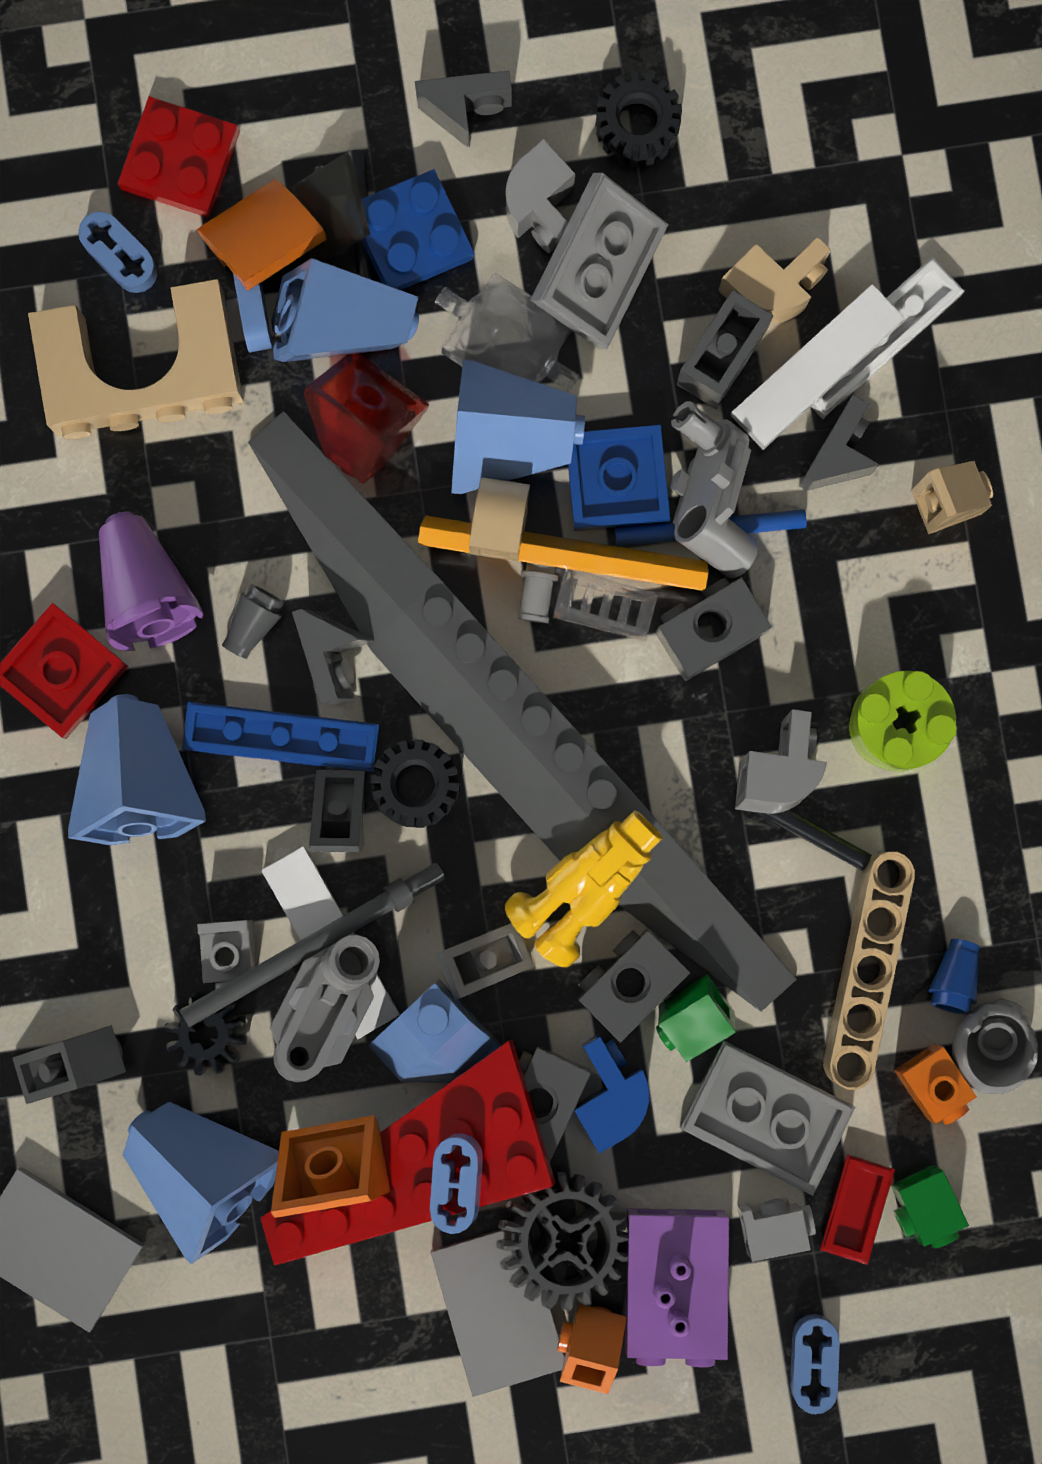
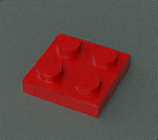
(179, 157)
(59, 671)

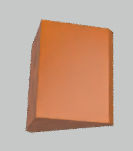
(329, 1167)

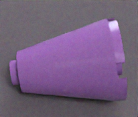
(142, 586)

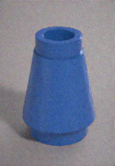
(957, 978)

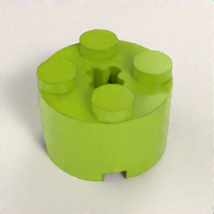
(907, 694)

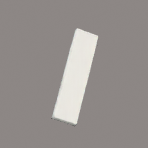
(920, 301)
(817, 366)
(312, 907)

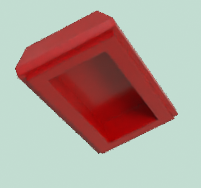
(857, 1209)

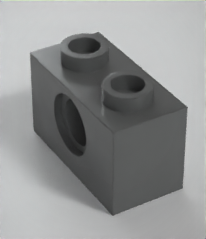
(724, 349)
(741, 621)
(660, 976)
(565, 1084)

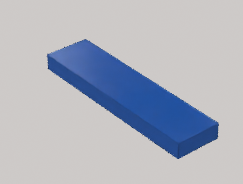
(280, 737)

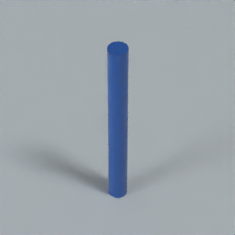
(749, 523)

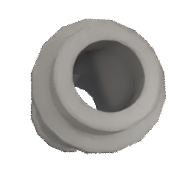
(537, 592)

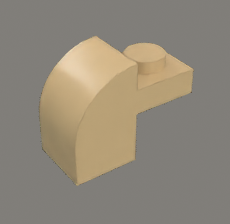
(775, 289)
(499, 519)

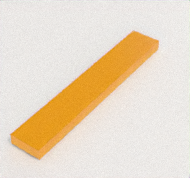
(578, 555)

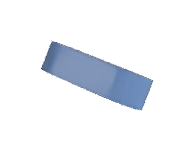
(110, 259)
(254, 317)
(468, 1183)
(803, 1363)

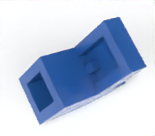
(619, 1106)

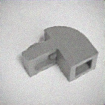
(534, 190)
(783, 780)

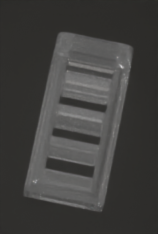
(610, 588)

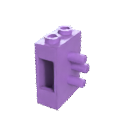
(677, 1286)

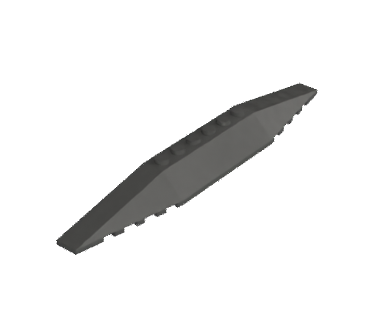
(500, 713)

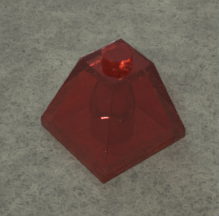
(361, 415)

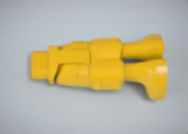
(587, 881)

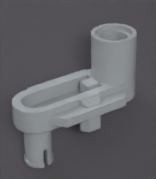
(712, 491)
(323, 1010)

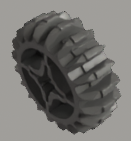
(547, 1254)

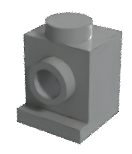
(234, 935)
(776, 1228)

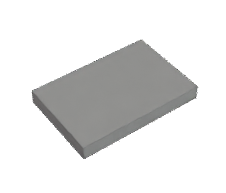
(599, 261)
(767, 1117)
(61, 1250)
(494, 1325)

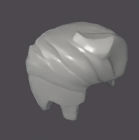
(995, 1047)

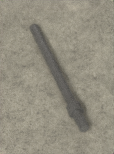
(396, 896)

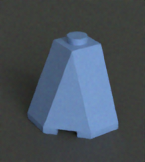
(338, 313)
(510, 427)
(131, 777)
(433, 1039)
(197, 1174)

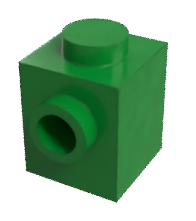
(695, 1019)
(928, 1208)

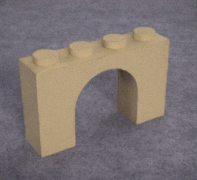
(200, 378)

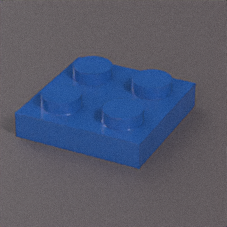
(414, 232)
(618, 479)

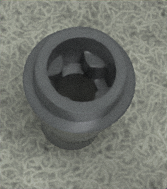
(252, 619)

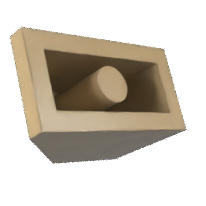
(952, 495)

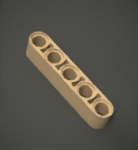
(875, 994)

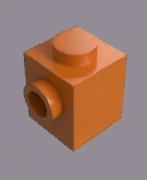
(936, 1085)
(591, 1348)

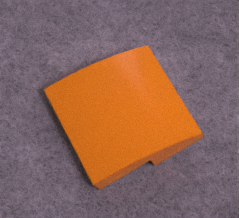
(262, 234)

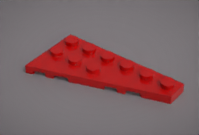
(482, 1102)

